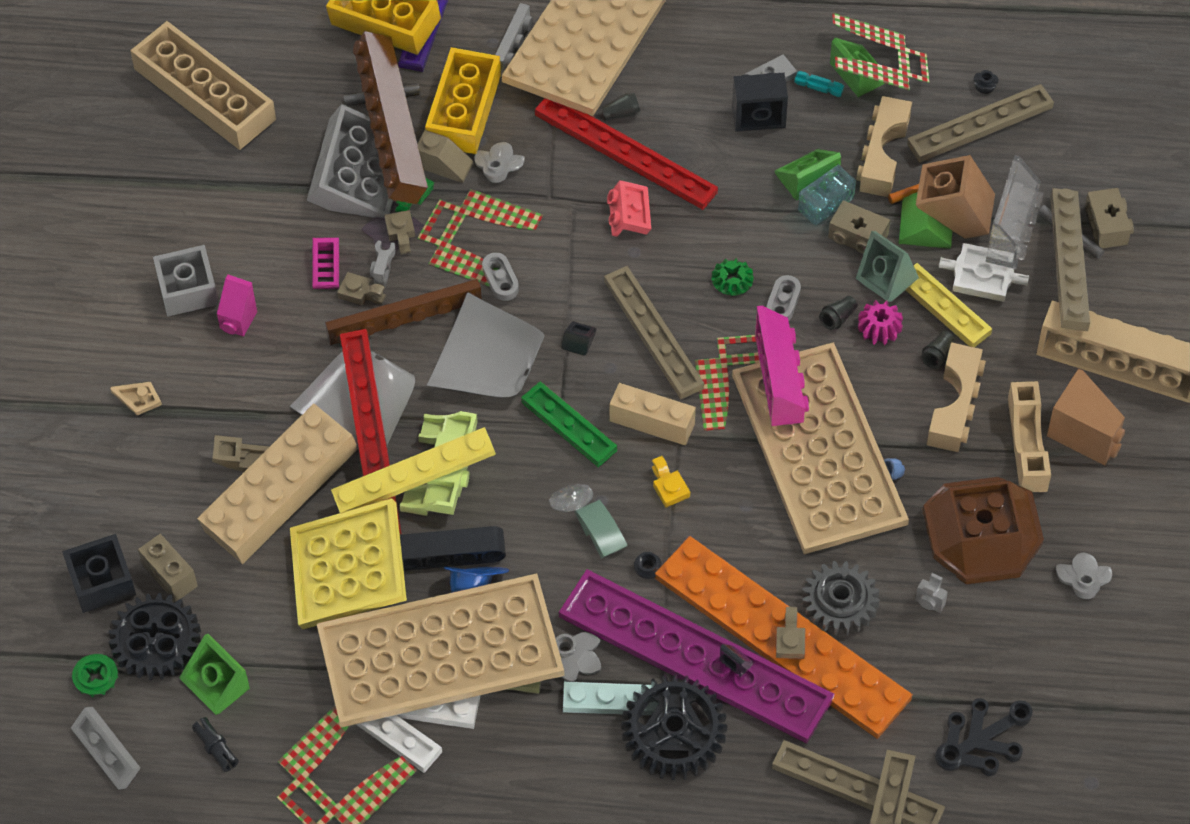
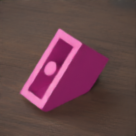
(236, 306)

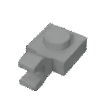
(381, 268)
(931, 595)

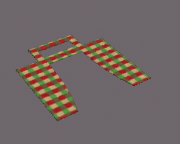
(875, 71)
(481, 207)
(714, 374)
(357, 804)

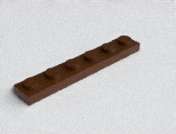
(403, 311)

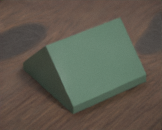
(886, 268)

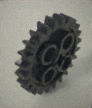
(154, 636)

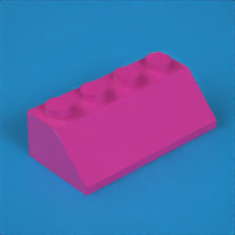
(779, 368)

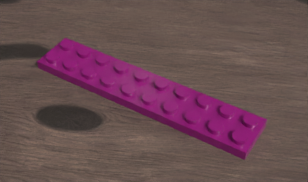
(691, 650)

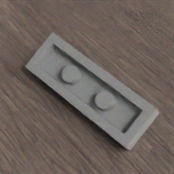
(514, 35)
(105, 748)

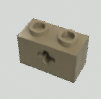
(1108, 218)
(854, 225)
(167, 567)

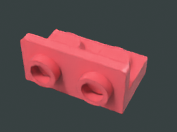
(629, 208)

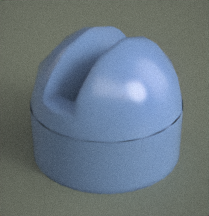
(895, 468)

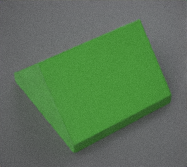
(858, 84)
(807, 169)
(920, 228)
(214, 676)

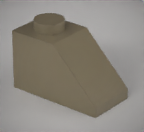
(443, 157)

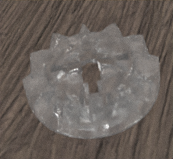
(571, 498)

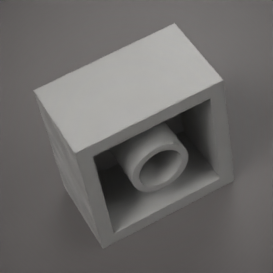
(186, 280)

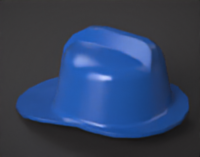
(472, 577)

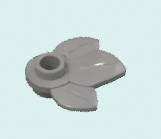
(498, 161)
(1084, 575)
(580, 656)

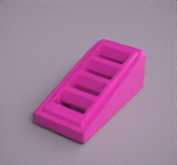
(325, 244)

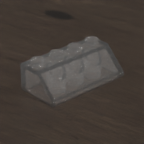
(1014, 216)

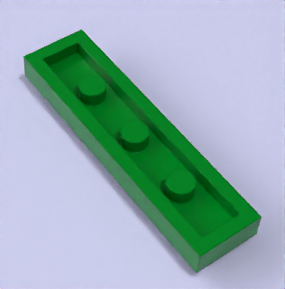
(569, 424)

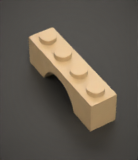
(879, 169)
(1025, 419)
(949, 423)

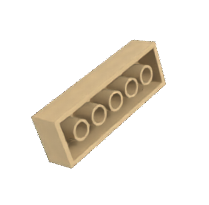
(203, 85)
(1120, 353)
(278, 483)

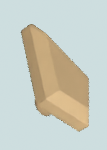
(137, 397)

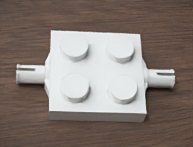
(981, 278)

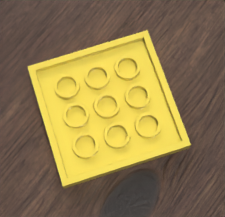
(347, 563)

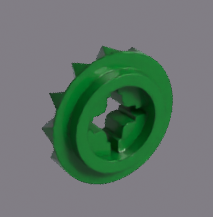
(732, 286)
(93, 664)

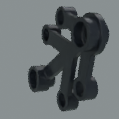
(981, 739)

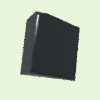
(578, 338)
(734, 659)

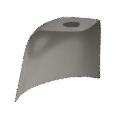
(487, 351)
(332, 394)

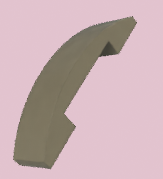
(235, 455)

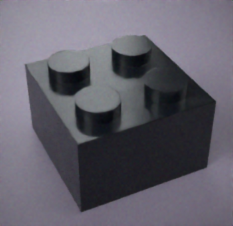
(759, 101)
(99, 573)

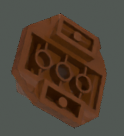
(981, 550)

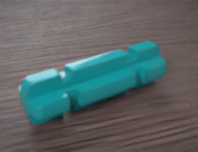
(819, 84)

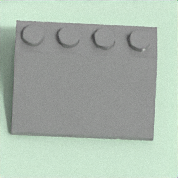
(349, 168)

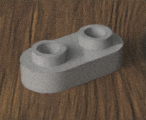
(501, 278)
(781, 301)

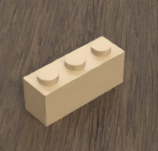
(652, 414)

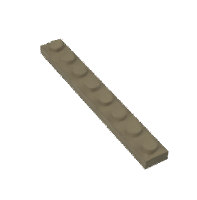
(1069, 260)

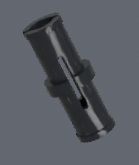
(215, 744)

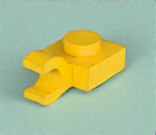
(668, 486)

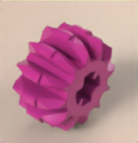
(880, 322)

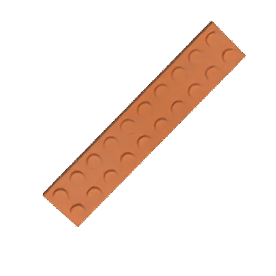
(753, 618)

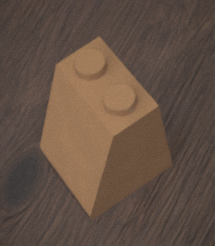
(956, 196)
(1087, 420)

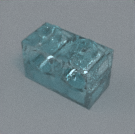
(826, 194)

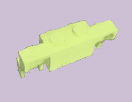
(442, 493)

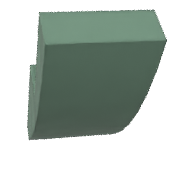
(602, 528)

